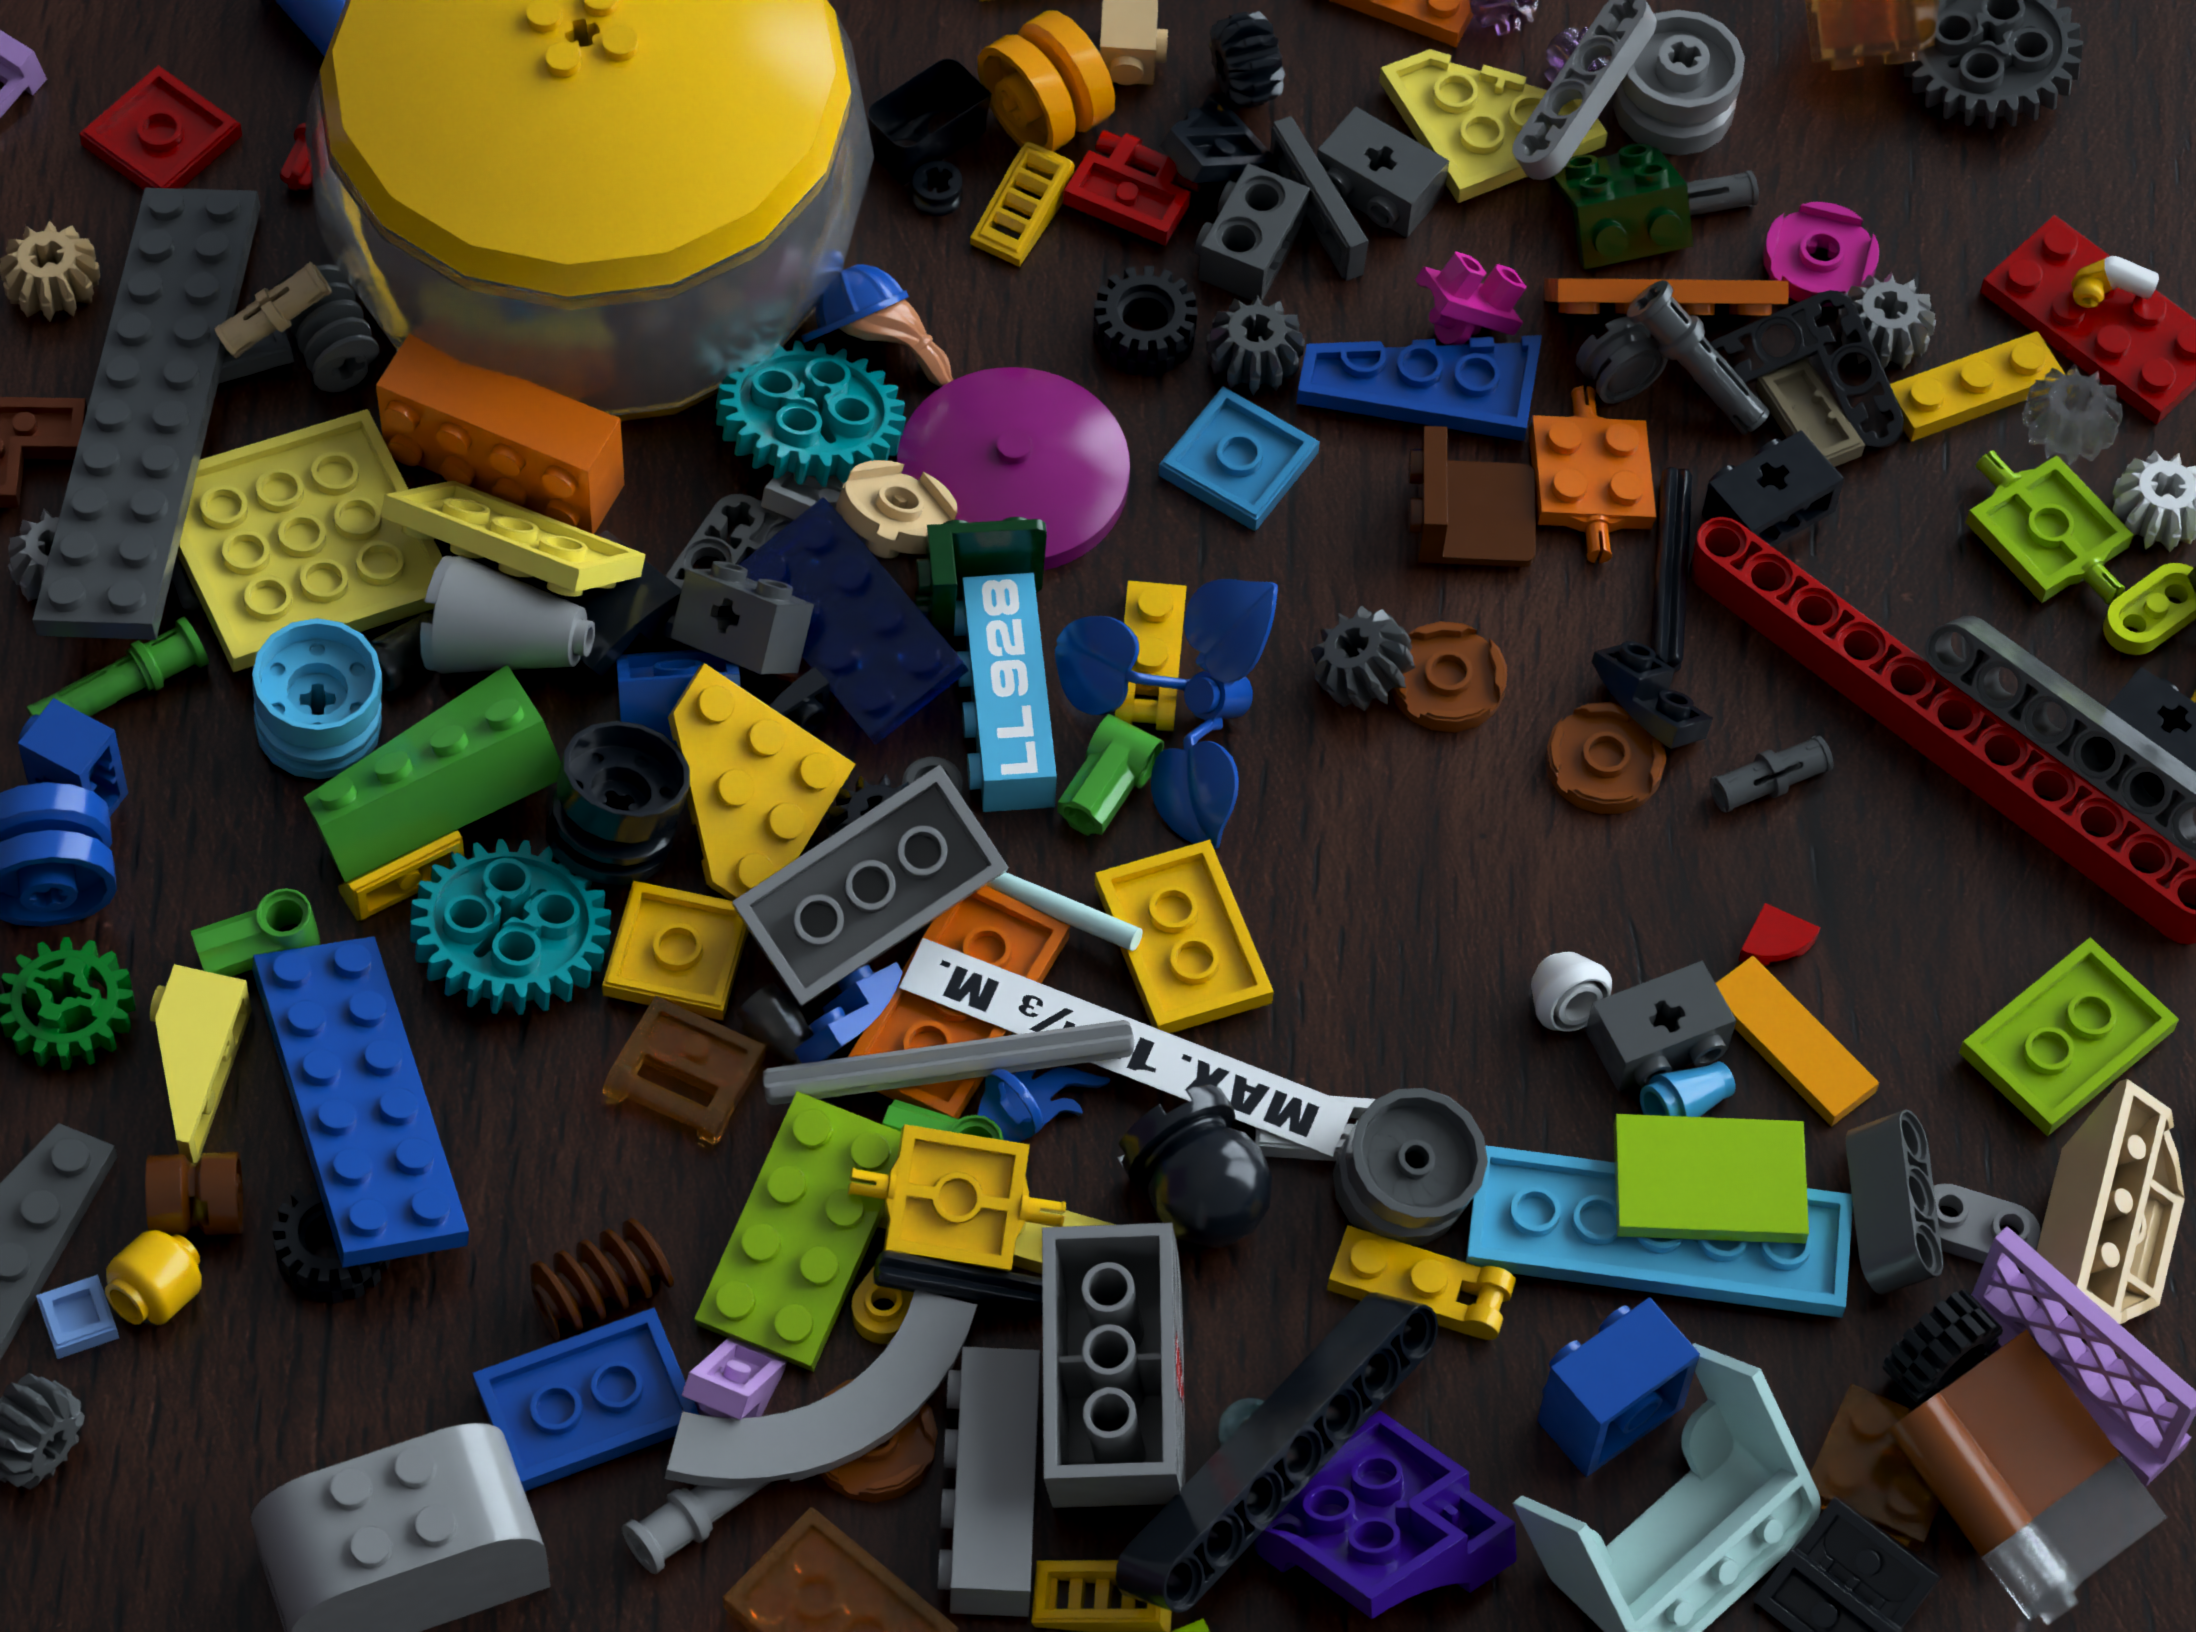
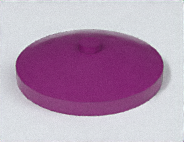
(1024, 449)

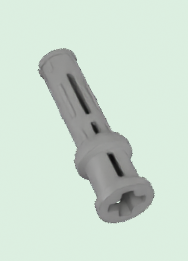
(681, 1520)

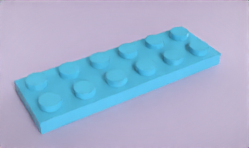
(1559, 1223)

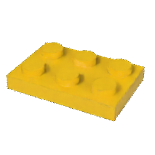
(1194, 943)

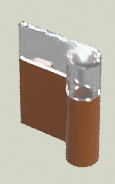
(2027, 1476)

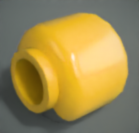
(153, 1278)

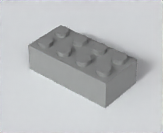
(870, 886)

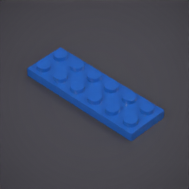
(359, 1102)

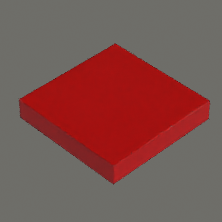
(160, 132)

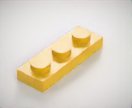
(1972, 385)

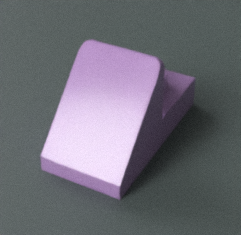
(734, 1381)

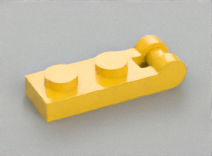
(1157, 620)
(1386, 1266)

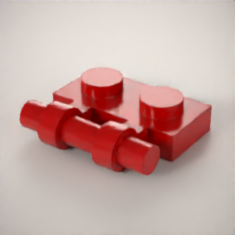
(1127, 196)

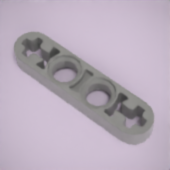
(1550, 138)

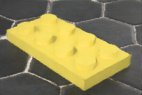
(512, 536)

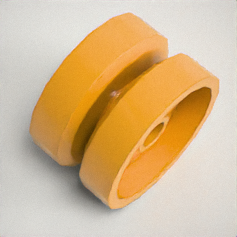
(1047, 81)

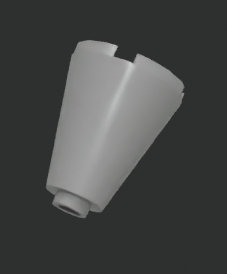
(496, 621)

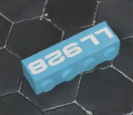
(1007, 693)

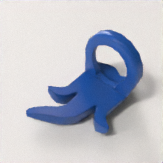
(1025, 1105)

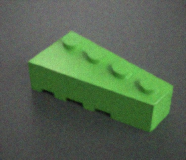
(436, 776)

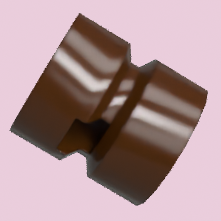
(195, 1193)

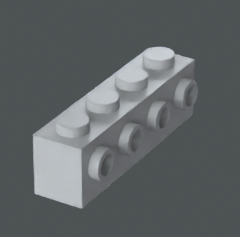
(993, 1481)

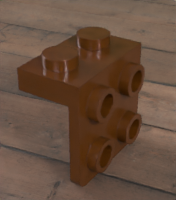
(1470, 507)

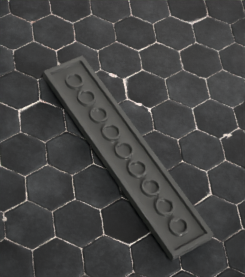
(147, 416)

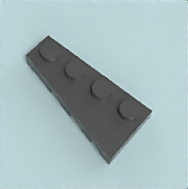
(40, 1212)

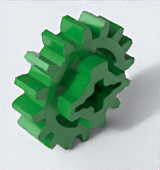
(67, 1005)

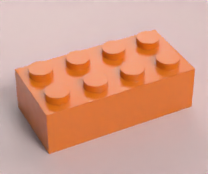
(501, 436)

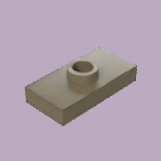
(1804, 403)

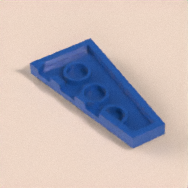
(1451, 386)

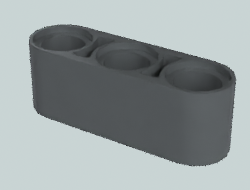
(1894, 1202)

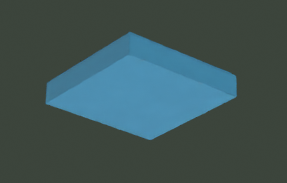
(1239, 458)

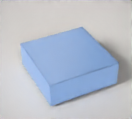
(77, 1316)

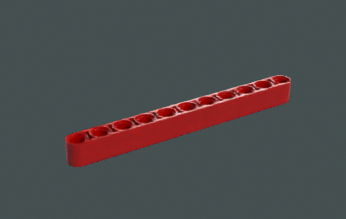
(1938, 702)

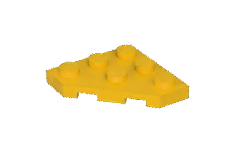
(752, 781)

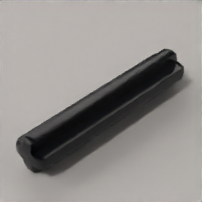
(959, 1281)

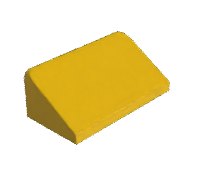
(399, 877)

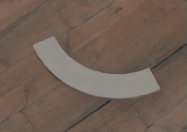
(835, 1427)

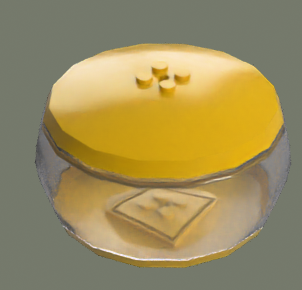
(591, 183)

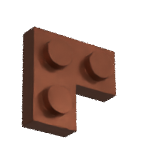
(35, 431)

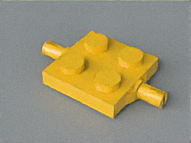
(956, 1197)

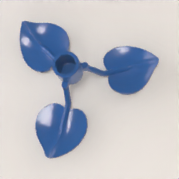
(1230, 628)

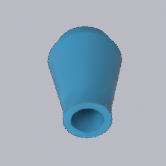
(1687, 1091)

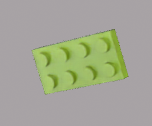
(800, 1233)

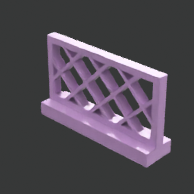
(2137, 1422)

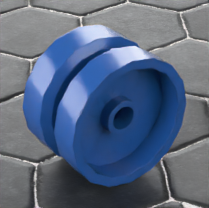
(54, 854)

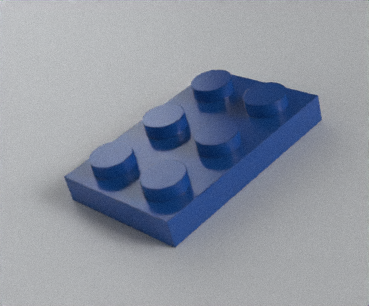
(586, 1398)

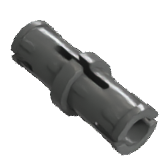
(1802, 762)

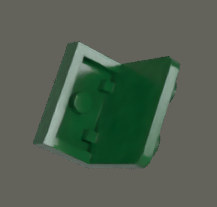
(1625, 205)
(970, 550)

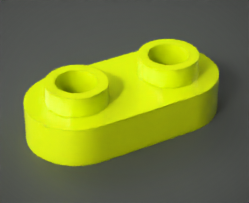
(2150, 611)

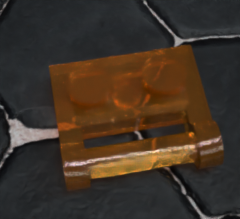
(693, 1052)

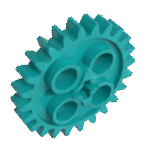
(810, 414)
(509, 927)

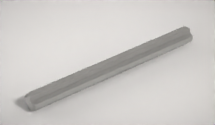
(949, 1062)

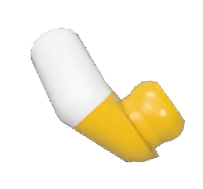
(2108, 274)

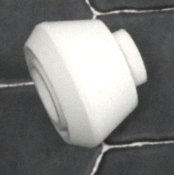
(1566, 988)

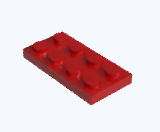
(2130, 340)

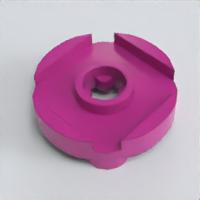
(1825, 227)

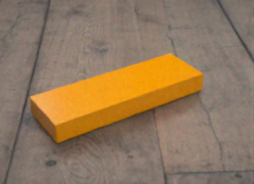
(1795, 1042)

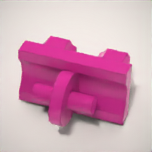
(1466, 303)

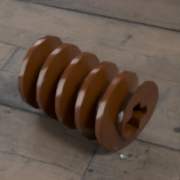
(597, 1276)

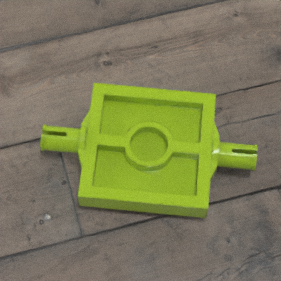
(2049, 528)

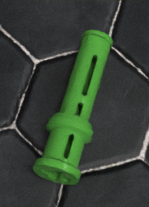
(141, 668)

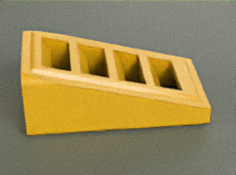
(1039, 173)
(1100, 1618)

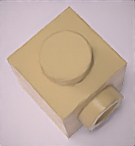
(1131, 40)

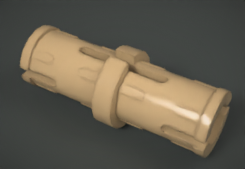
(273, 310)

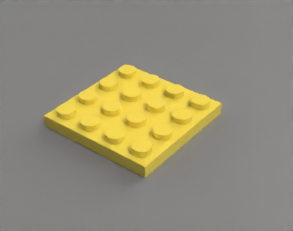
(300, 536)

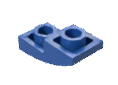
(851, 1012)

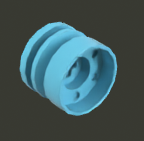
(309, 671)

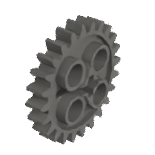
(1998, 59)

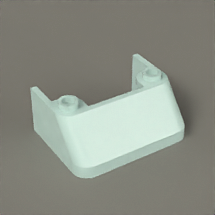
(1708, 1533)

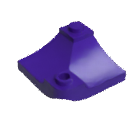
(1389, 1522)

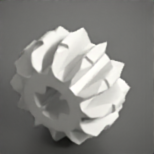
(2158, 500)

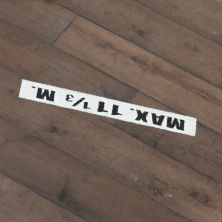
(1157, 1056)

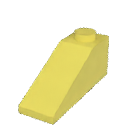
(199, 1034)

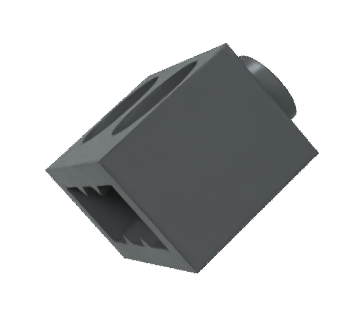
(1252, 232)

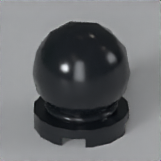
(1199, 1169)

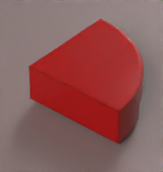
(1778, 936)

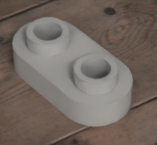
(1979, 1221)

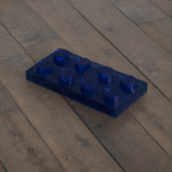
(863, 627)

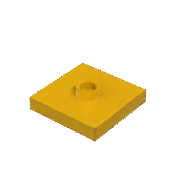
(676, 949)

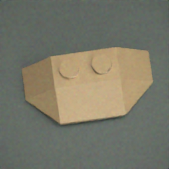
(2117, 1204)

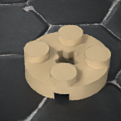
(893, 507)

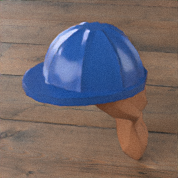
(874, 308)

